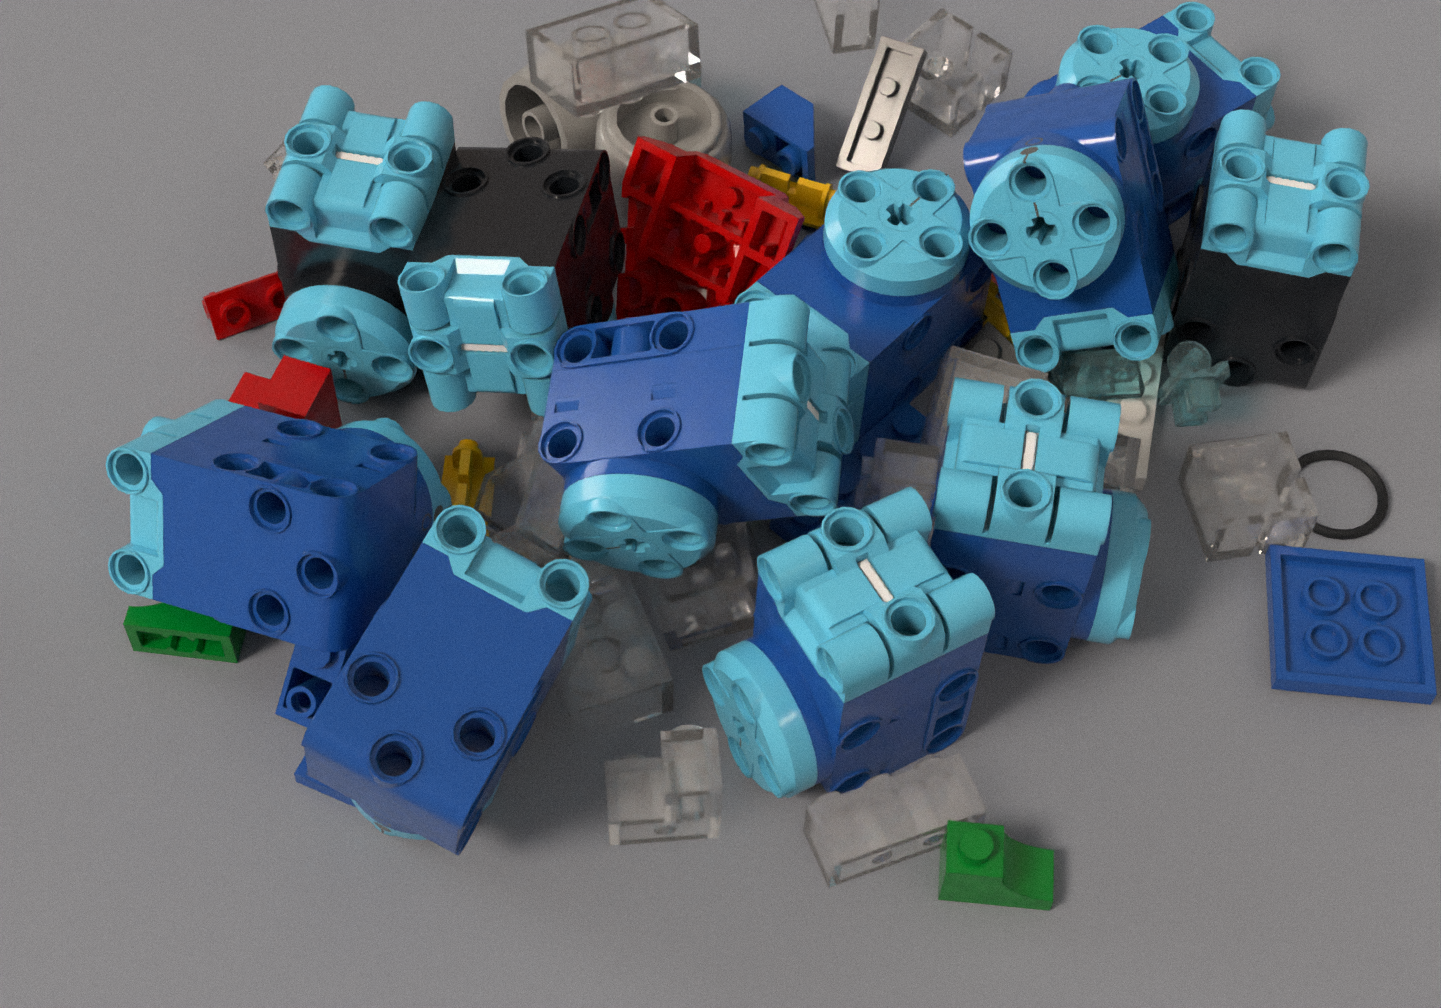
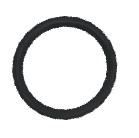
(1382, 495)

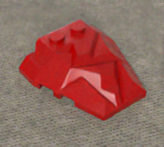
(696, 231)

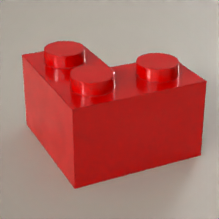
(294, 391)

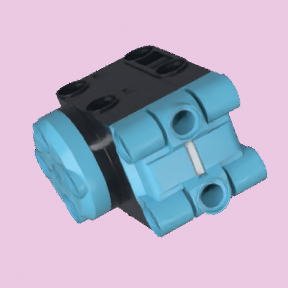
(344, 230)
(1269, 249)
(509, 264)

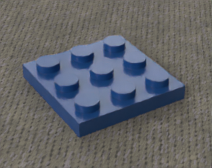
(1349, 624)

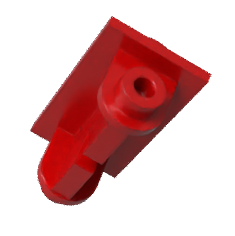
(245, 305)

